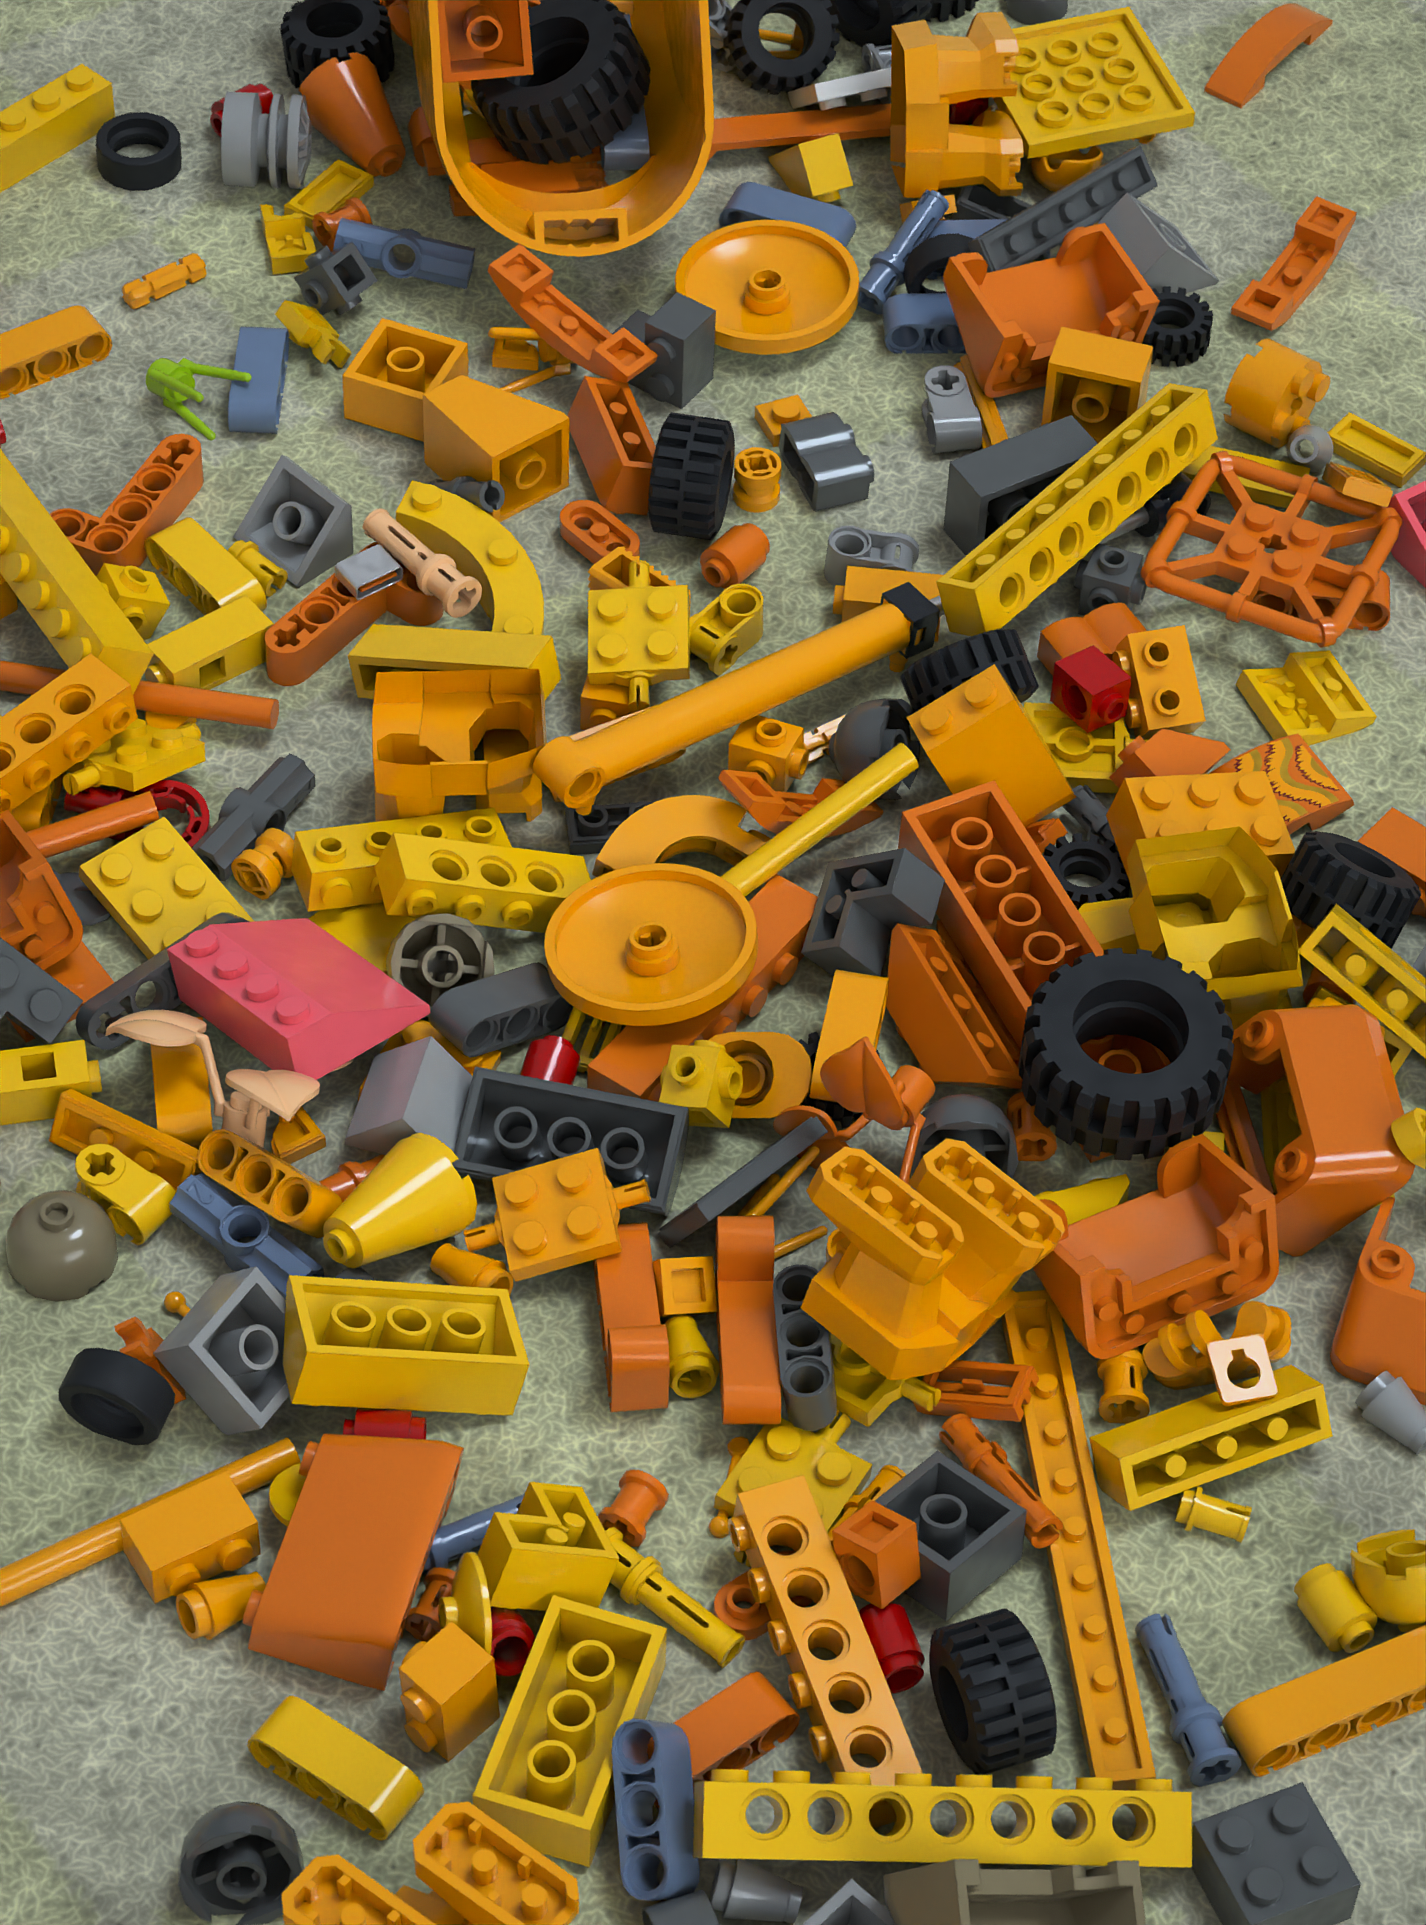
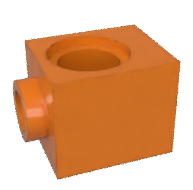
(877, 1553)

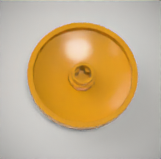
(771, 285)
(651, 944)

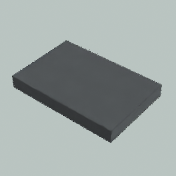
(742, 1181)

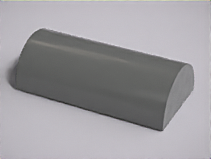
(532, 1121)

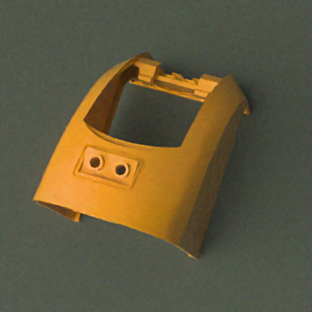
(607, 218)

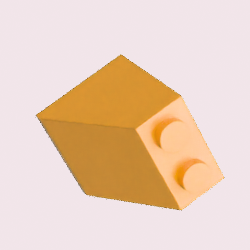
(497, 438)
(986, 736)

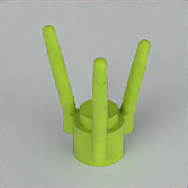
(176, 384)

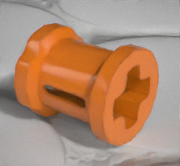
(326, 224)
(1029, 1131)
(634, 1506)
(425, 1614)

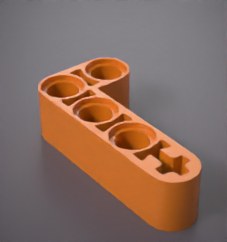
(141, 509)
(333, 618)
(747, 1320)
(631, 1326)

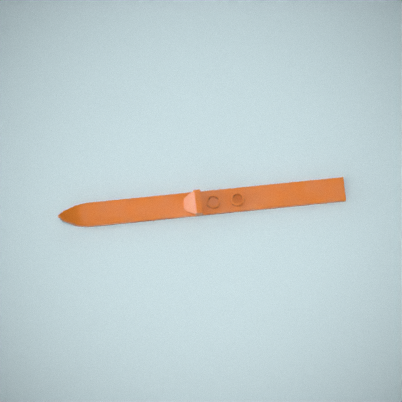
(728, 133)

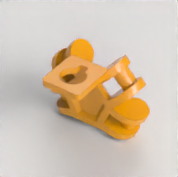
(1256, 1342)

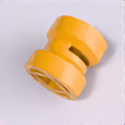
(757, 479)
(263, 867)

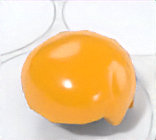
(1065, 167)

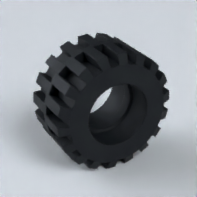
(873, 19)
(332, 29)
(764, 68)
(691, 476)
(962, 660)
(1357, 878)
(992, 1691)

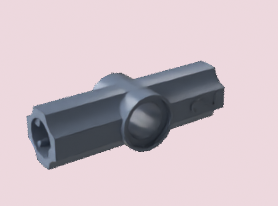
(434, 258)
(225, 1220)

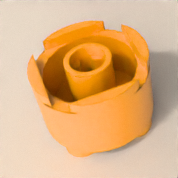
(1274, 392)

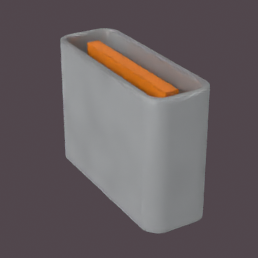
(368, 572)

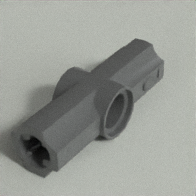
(253, 811)

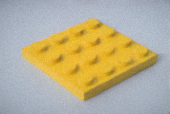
(1091, 84)

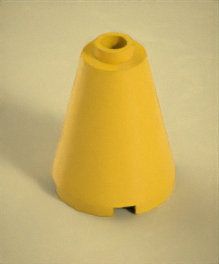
(402, 1204)

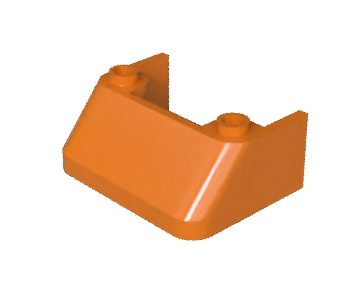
(1343, 1110)
(1382, 1315)

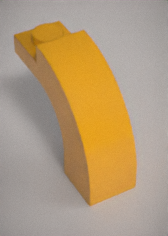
(679, 827)

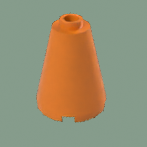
(354, 113)

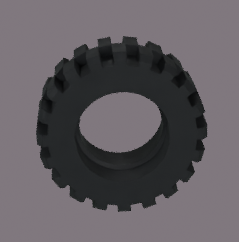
(582, 87)
(1136, 999)

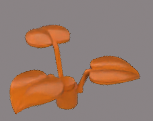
(862, 1084)

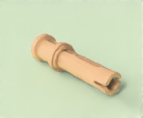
(434, 572)

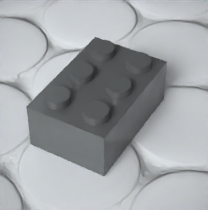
(1004, 477)

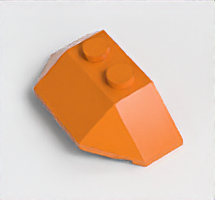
(947, 1014)

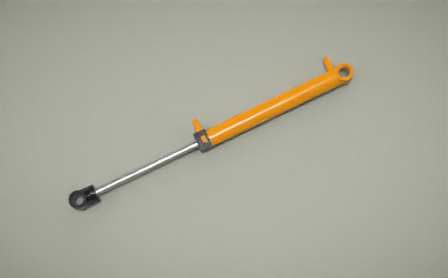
(896, 628)

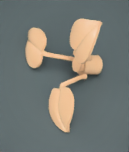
(256, 1090)

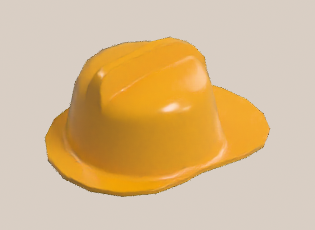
(774, 1072)

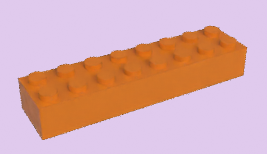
(1009, 912)

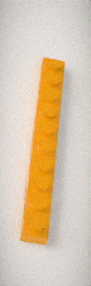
(1081, 1556)

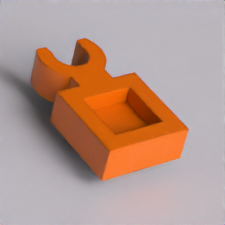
(141, 1345)

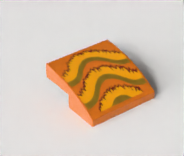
(1299, 781)

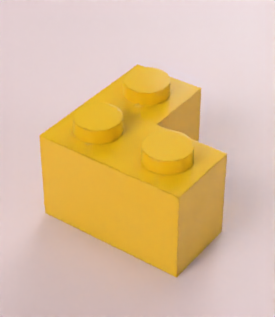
(547, 1550)

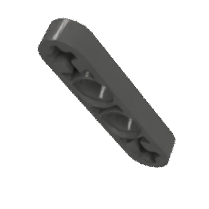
(122, 993)

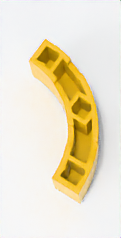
(480, 550)

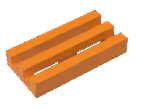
(982, 1400)

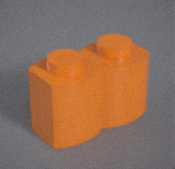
(1101, 627)

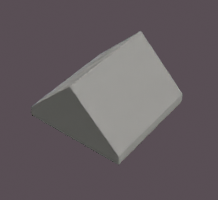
(298, 523)
(408, 1094)

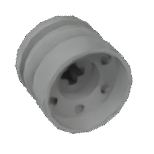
(264, 140)

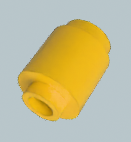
(1335, 1608)

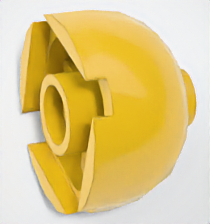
(1392, 1577)

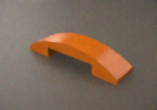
(1262, 49)
(1298, 268)
(564, 325)
(779, 809)

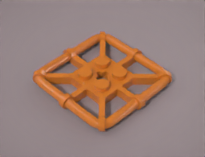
(1291, 567)

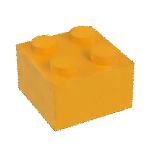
(393, 373)
(1095, 380)

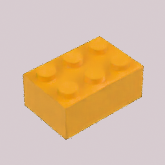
(1200, 803)

